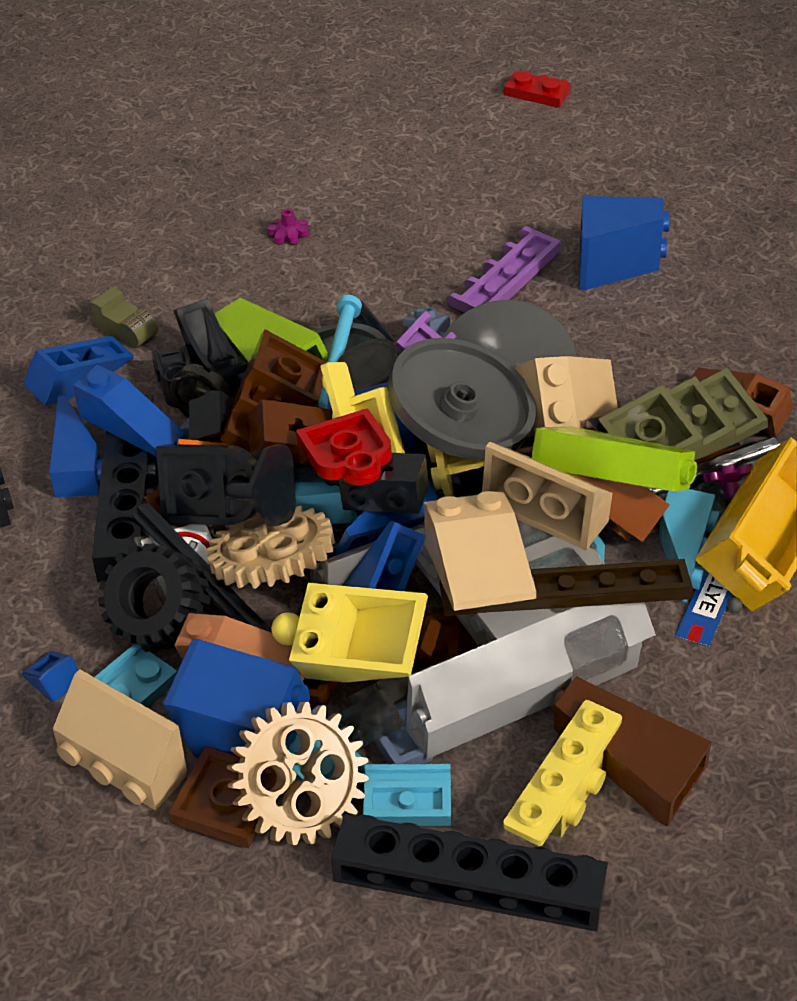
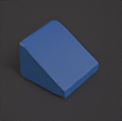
(51, 674)

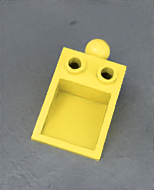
(353, 633)

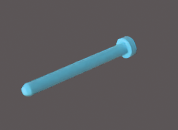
(348, 308)

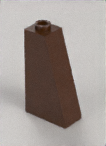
(647, 754)

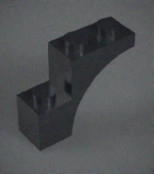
(208, 343)

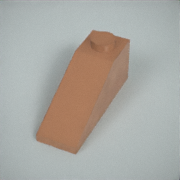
(233, 635)

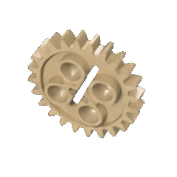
(267, 553)
(328, 796)

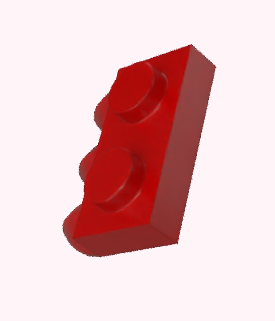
(537, 88)

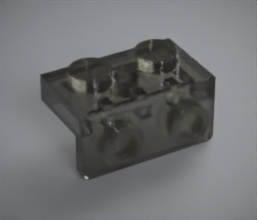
(374, 712)

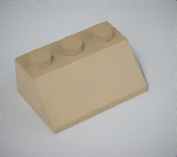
(547, 496)
(120, 741)

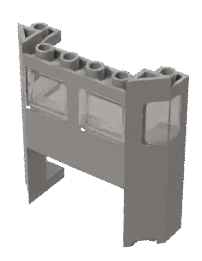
(520, 653)

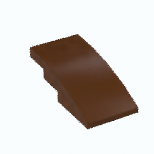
(275, 373)

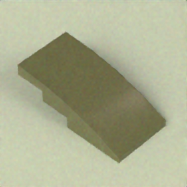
(690, 415)

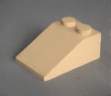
(569, 390)
(478, 550)

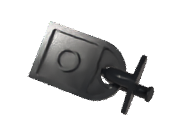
(206, 488)

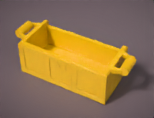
(756, 536)

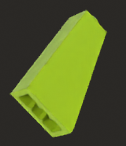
(245, 322)
(615, 458)

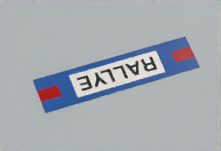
(704, 611)

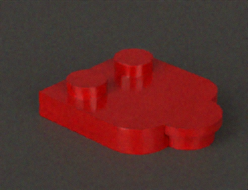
(347, 448)

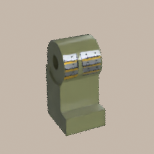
(122, 318)

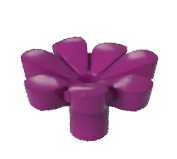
(288, 228)
(728, 478)

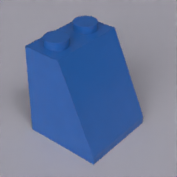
(620, 238)
(223, 690)

